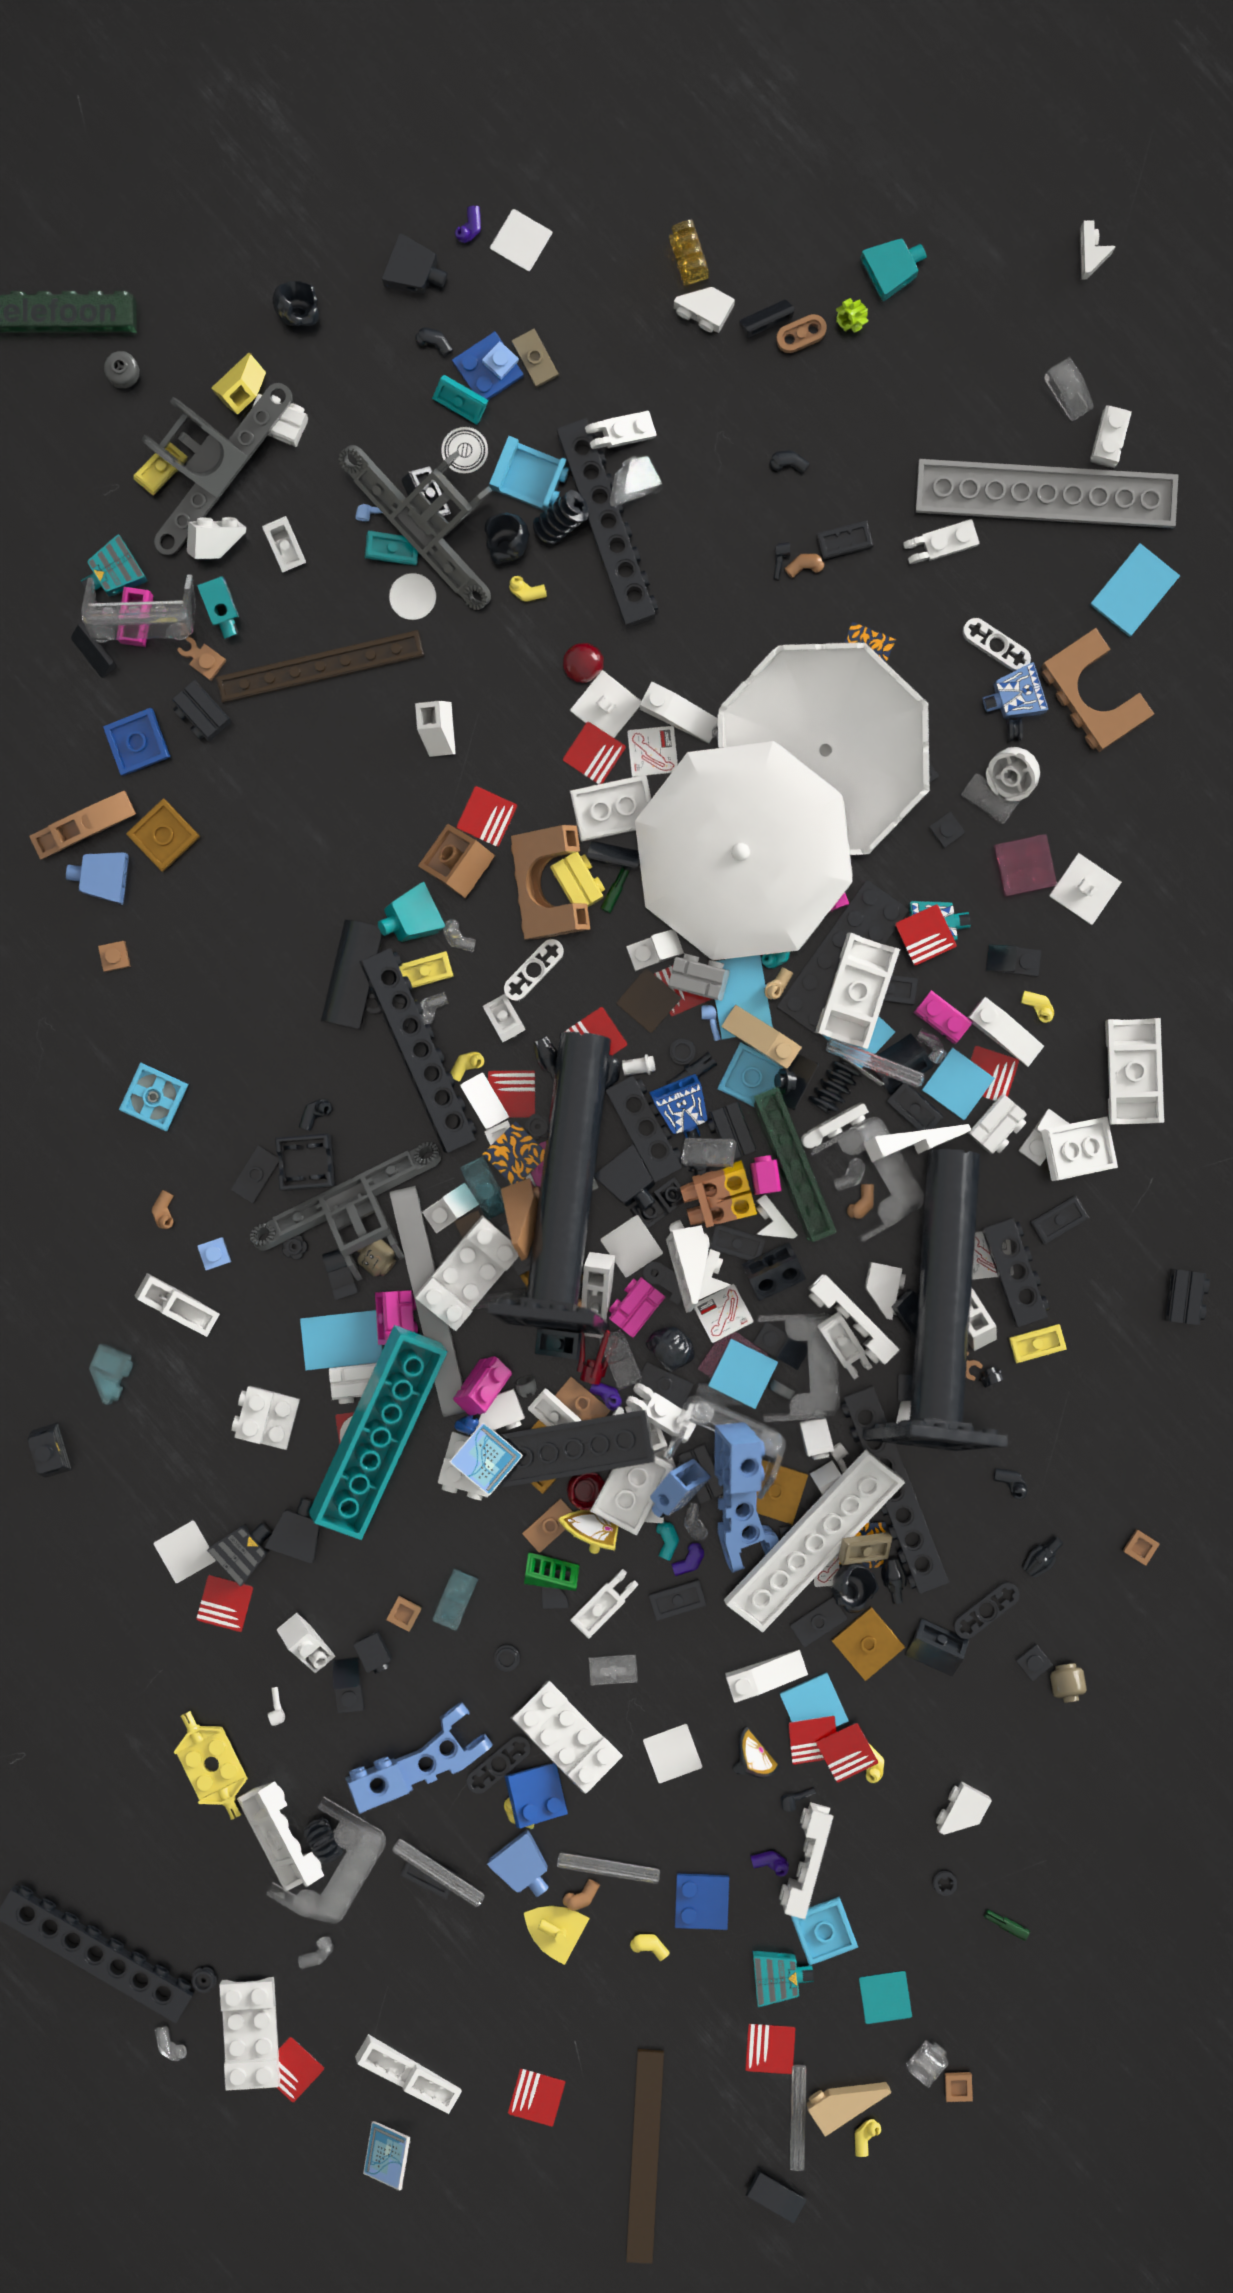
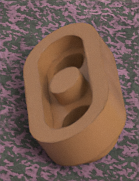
(799, 332)

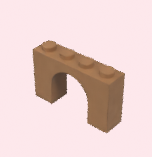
(1100, 726)
(531, 855)

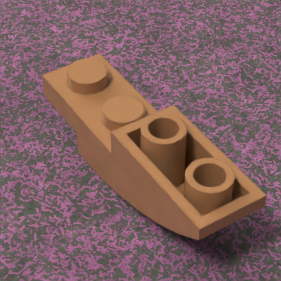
(82, 824)

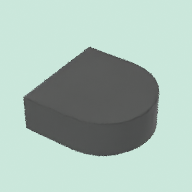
(781, 1389)

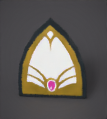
(754, 1757)

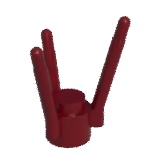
(594, 1369)

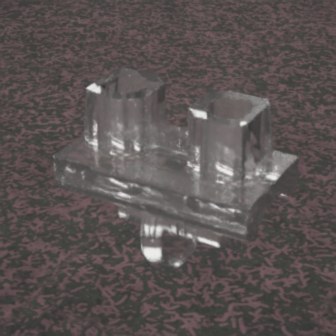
(613, 1670)

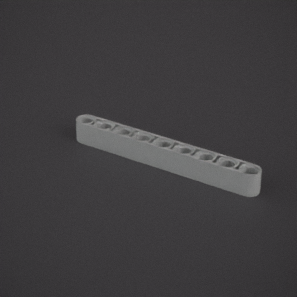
(420, 1269)

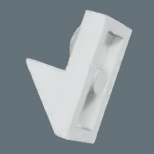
(1092, 255)
(284, 544)
(655, 949)
(504, 1018)
(1034, 1146)
(450, 1208)
(779, 1226)
(709, 1284)

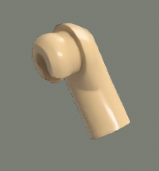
(775, 988)

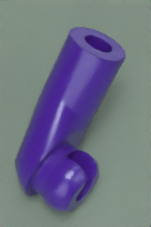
(472, 227)
(609, 1395)
(692, 1560)
(772, 1860)

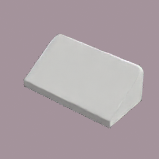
(484, 1101)

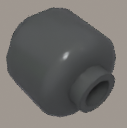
(121, 369)

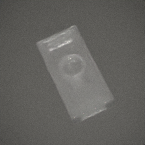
(983, 797)
(708, 1152)

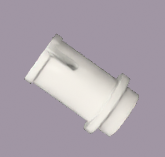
(639, 1066)

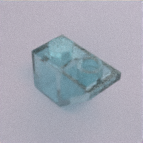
(484, 1187)
(108, 1370)
(455, 1599)

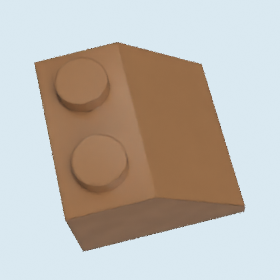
(456, 860)

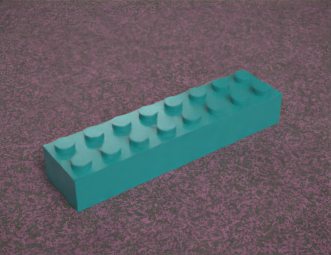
(377, 1432)

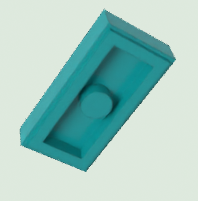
(460, 399)
(390, 548)

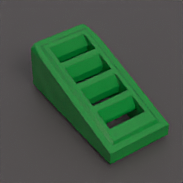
(540, 1579)

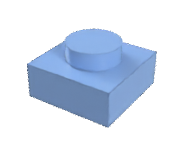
(500, 360)
(214, 1253)

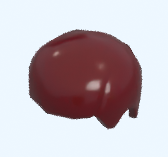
(583, 662)
(584, 1489)

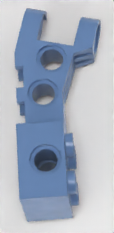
(740, 1473)
(402, 1772)

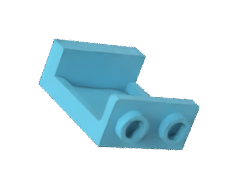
(528, 475)

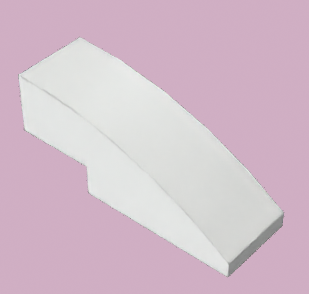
(176, 1305)

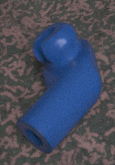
(466, 1424)

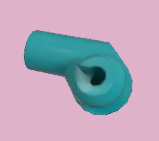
(775, 959)
(670, 1539)

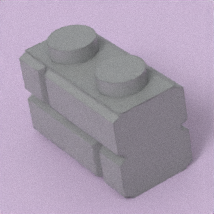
(699, 978)

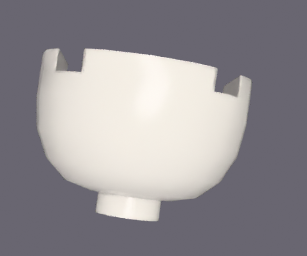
(1013, 773)

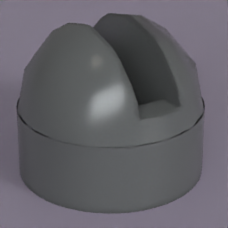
(525, 1386)

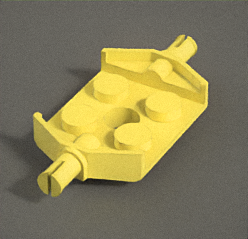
(211, 1786)

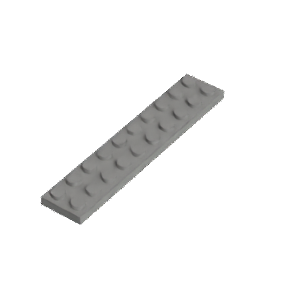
(1046, 493)

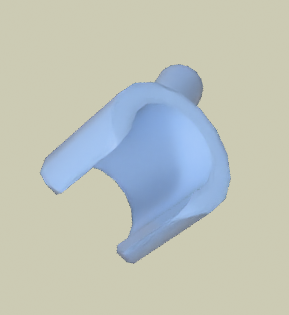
(363, 512)
(709, 1013)

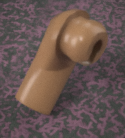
(803, 561)
(864, 1205)
(161, 1212)
(583, 1899)

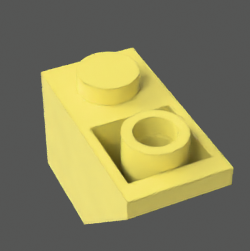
(240, 384)

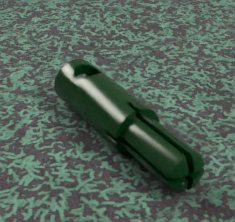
(614, 891)
(1008, 1925)

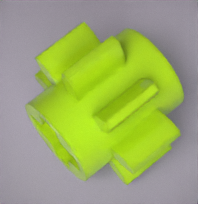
(852, 315)

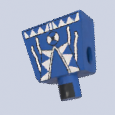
(682, 1105)

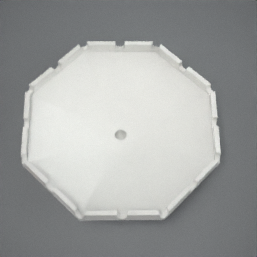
(844, 721)
(743, 850)

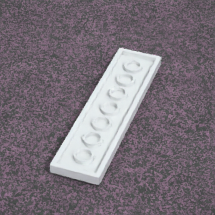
(814, 1541)

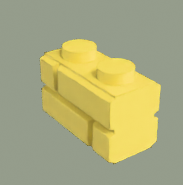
(576, 879)

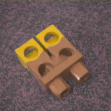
(721, 1194)

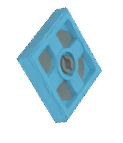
(153, 1097)

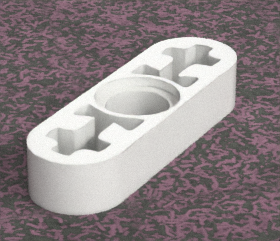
(984, 627)
(542, 951)

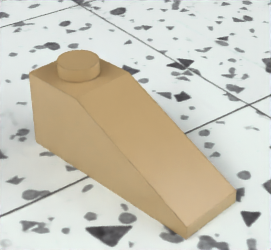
(761, 1037)
(840, 2105)

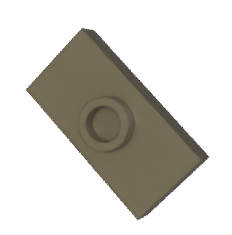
(535, 358)
(865, 1548)

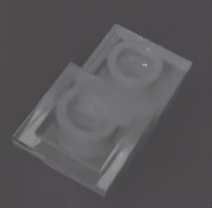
(621, 1360)

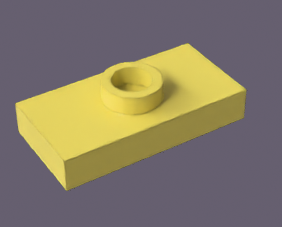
(157, 470)
(427, 969)
(1037, 1343)

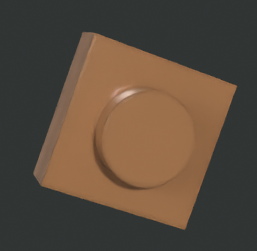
(114, 956)
(1141, 1547)
(404, 1613)
(958, 2087)

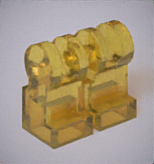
(688, 249)

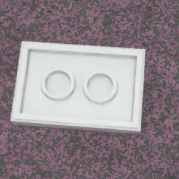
(610, 807)
(1079, 1148)
(627, 1494)

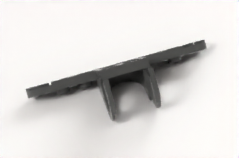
(214, 461)
(421, 521)
(348, 1205)

